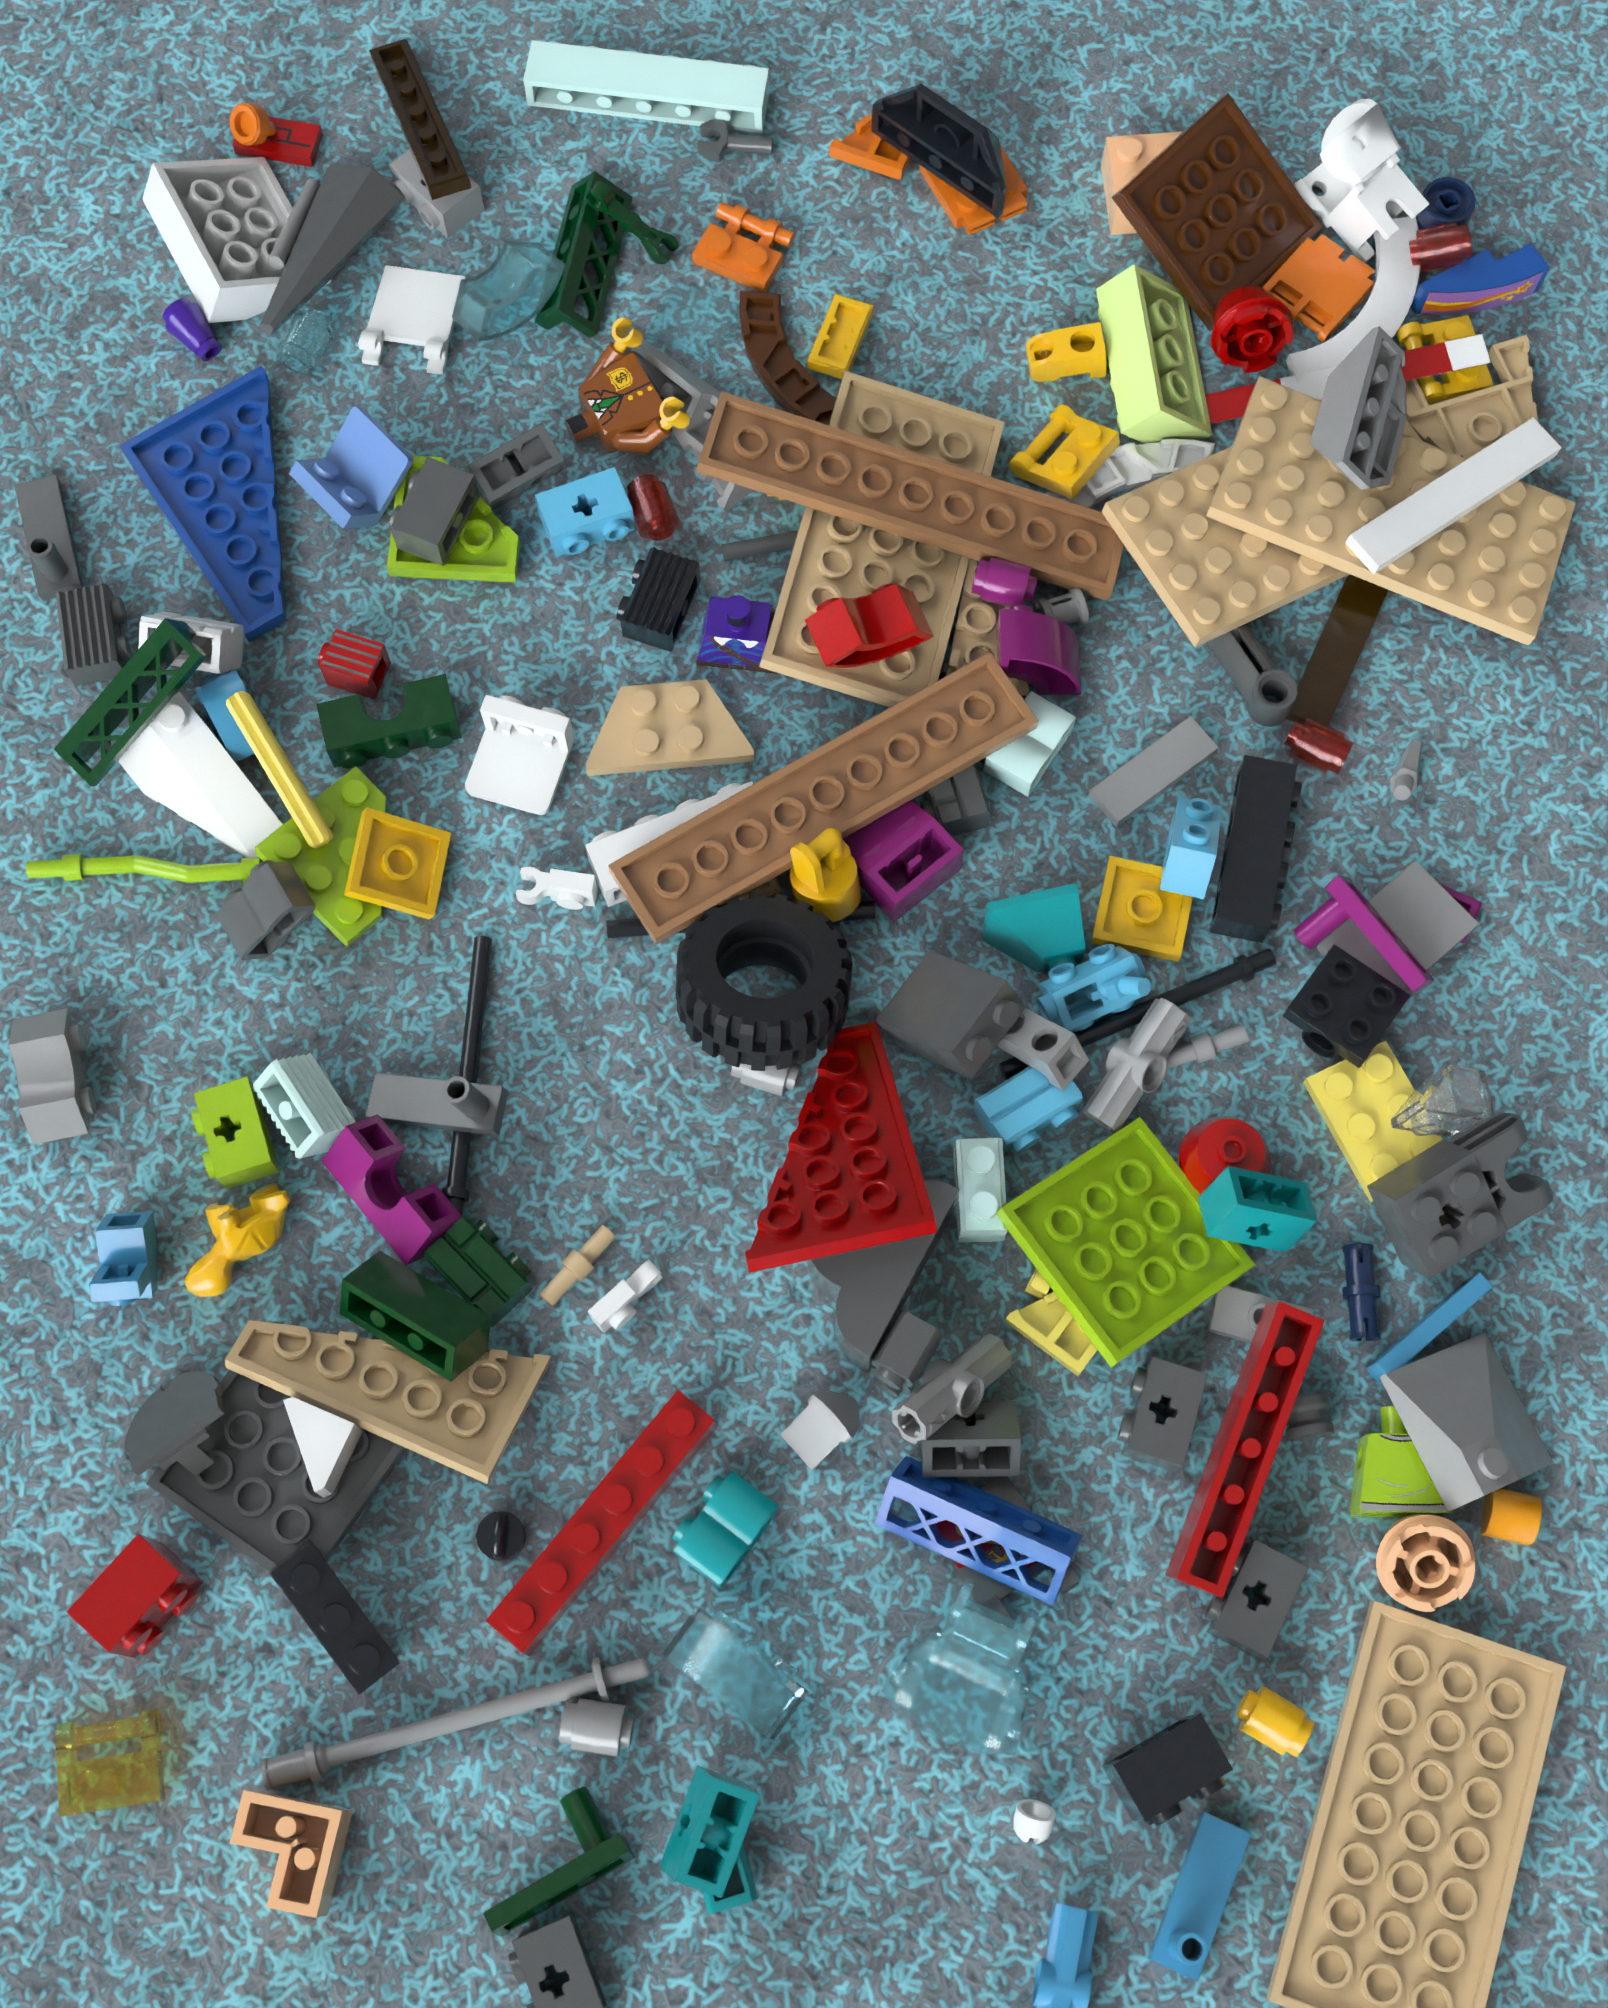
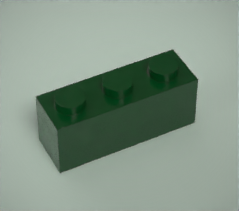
(415, 1315)

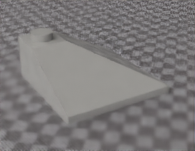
(1466, 1421)

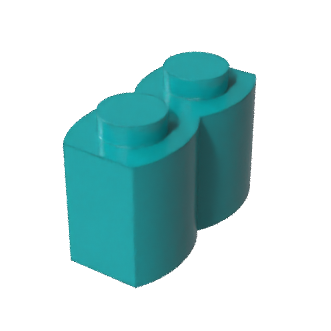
(724, 1529)

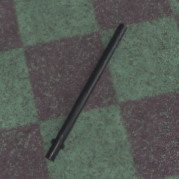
(1241, 969)
(469, 1065)

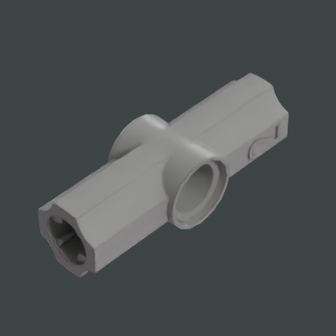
(1136, 1065)
(951, 1388)

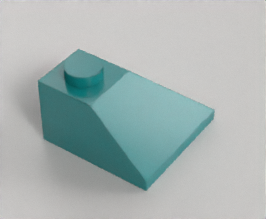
(1037, 927)

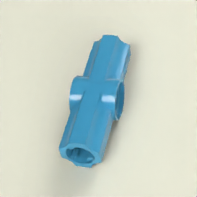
(1064, 1972)

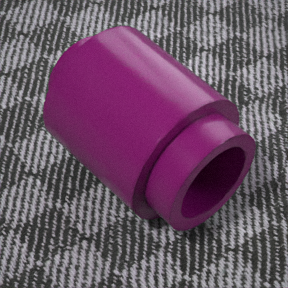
(1004, 582)

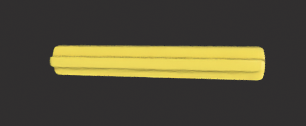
(279, 769)

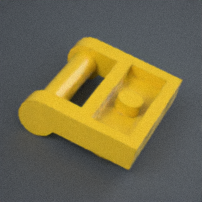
(1455, 382)
(1074, 459)

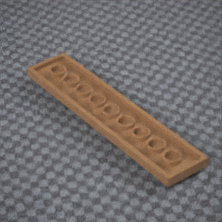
(910, 495)
(834, 786)

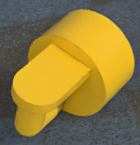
(826, 875)

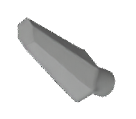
(1406, 774)

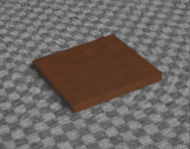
(1217, 209)

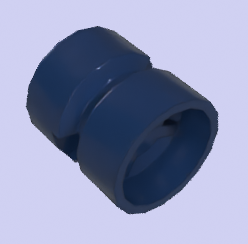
(1448, 202)

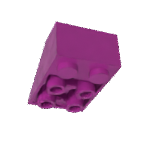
(903, 858)

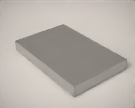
(1418, 913)

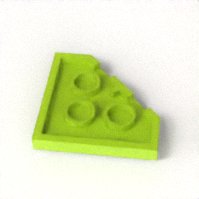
(481, 553)
(327, 868)

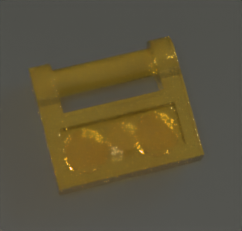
(109, 1780)

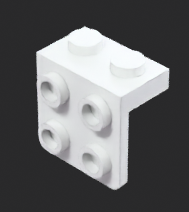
(520, 754)

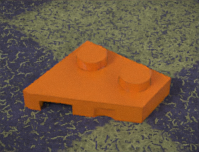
(869, 151)

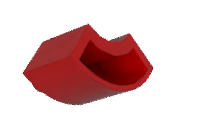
(868, 627)

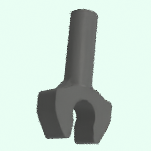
(729, 142)

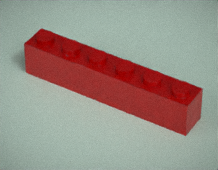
(1244, 1448)
(602, 1523)

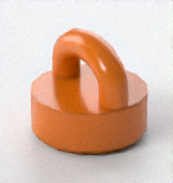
(250, 124)

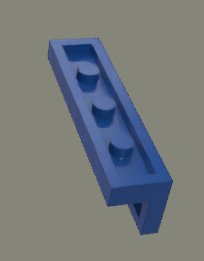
(988, 1517)

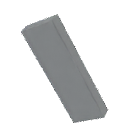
(1153, 771)

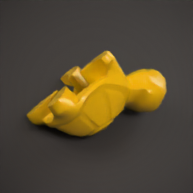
(238, 1237)

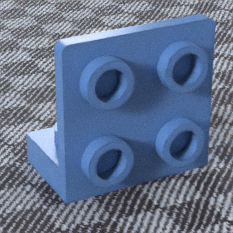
(357, 473)

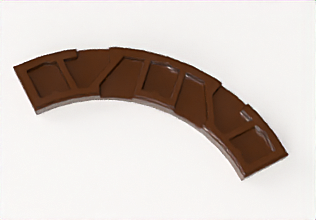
(775, 364)

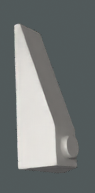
(194, 776)

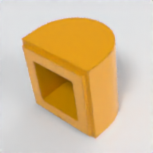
(1511, 1516)

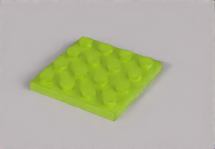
(1123, 1241)

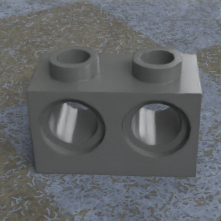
(516, 466)

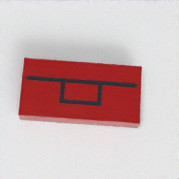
(292, 143)

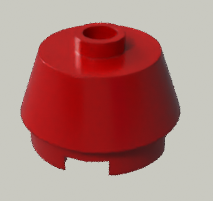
(1251, 329)
(1219, 1144)

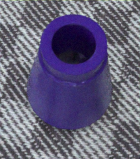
(190, 327)

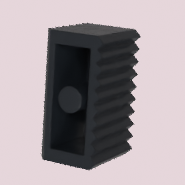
(659, 599)

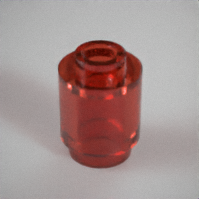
(1441, 246)
(652, 507)
(1318, 745)

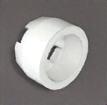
(1033, 1820)

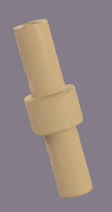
(577, 1265)

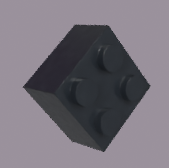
(1167, 1769)

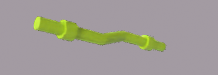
(76, 867)

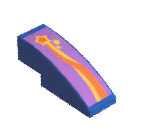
(1482, 283)

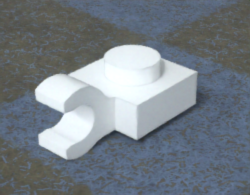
(566, 887)

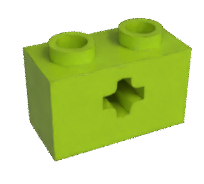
(252, 1151)

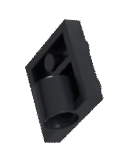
(1345, 1007)

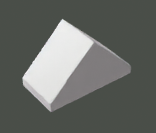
(323, 1442)

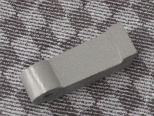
(1045, 1048)

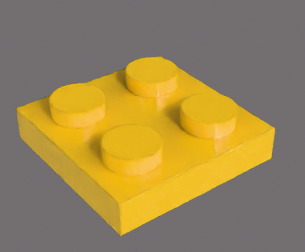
(397, 863)
(1138, 913)

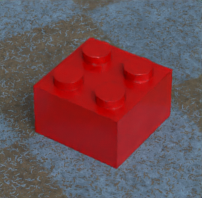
(136, 1598)

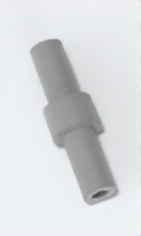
(1203, 1047)

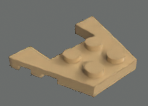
(1481, 417)

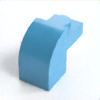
(213, 694)
(126, 1257)

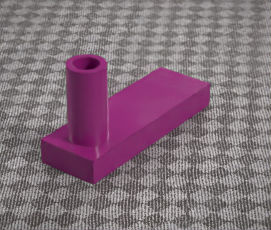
(1351, 903)

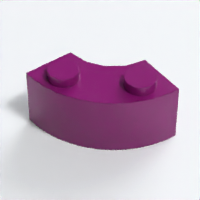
(1039, 651)

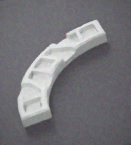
(1386, 306)
(1138, 465)

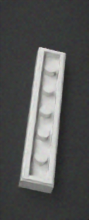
(1452, 495)

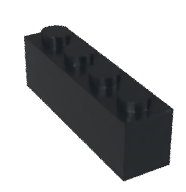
(1254, 849)

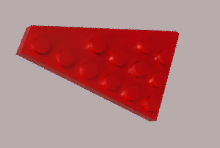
(848, 1164)

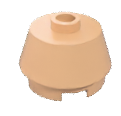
(1425, 1561)

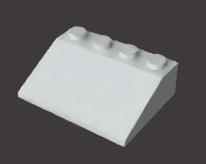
(221, 230)

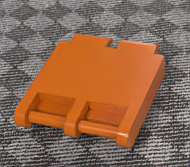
(970, 215)
(1321, 286)

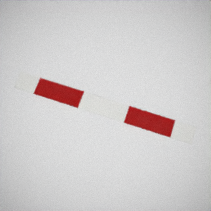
(1418, 364)

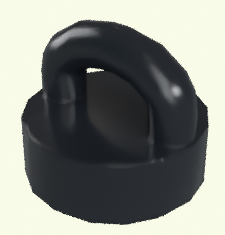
(501, 1536)

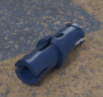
(1361, 1292)

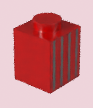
(354, 663)

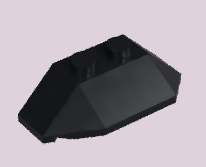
(944, 143)

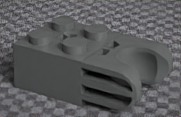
(1458, 1195)

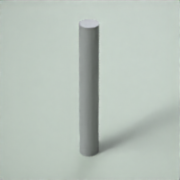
(293, 225)

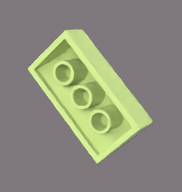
(1152, 358)

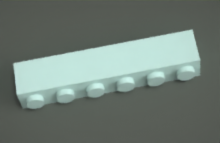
(646, 86)

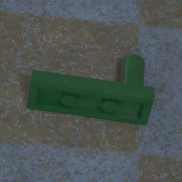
(600, 1858)

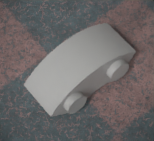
(51, 1076)

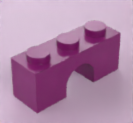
(365, 1166)

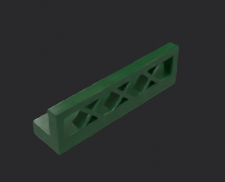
(572, 248)
(123, 699)

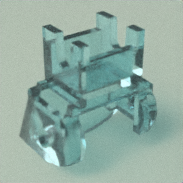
(967, 1678)

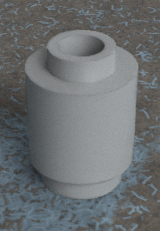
(770, 1080)
(596, 1727)

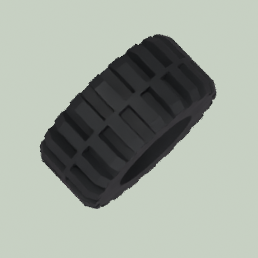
(774, 935)

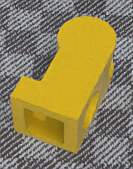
(1067, 353)

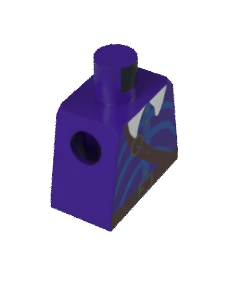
(735, 633)

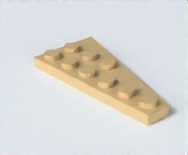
(394, 1396)

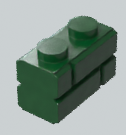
(479, 1269)

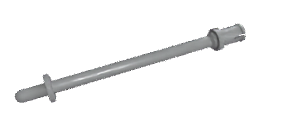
(317, 1759)

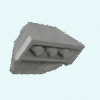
(1364, 412)

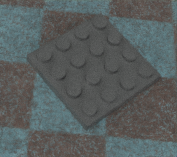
(259, 1482)

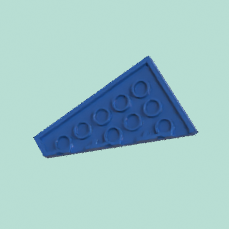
(219, 492)

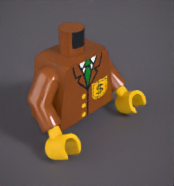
(622, 402)

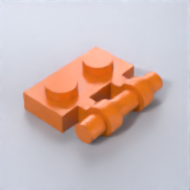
(739, 257)

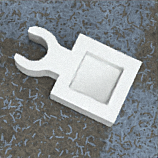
(618, 1304)

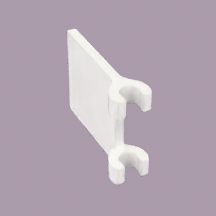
(412, 310)

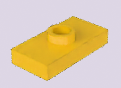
(840, 336)

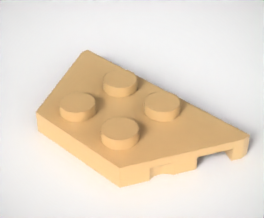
(667, 729)

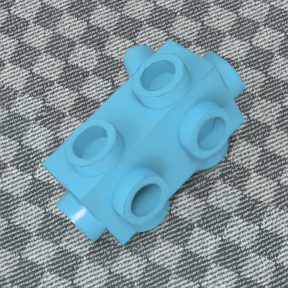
(1096, 987)

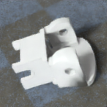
(1360, 179)

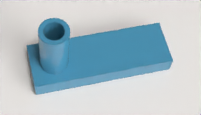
(1429, 1326)
(1199, 1896)

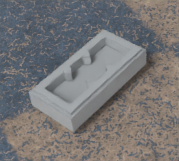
(1239, 1312)

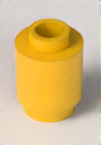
(1274, 1721)

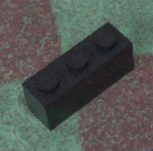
(334, 1617)

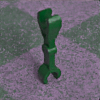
(602, 199)

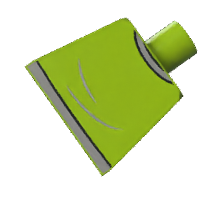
(1391, 1474)

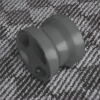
(1309, 1418)

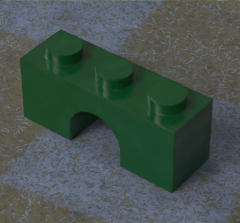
(425, 721)

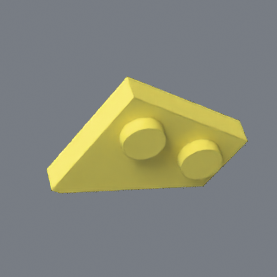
(1054, 1331)

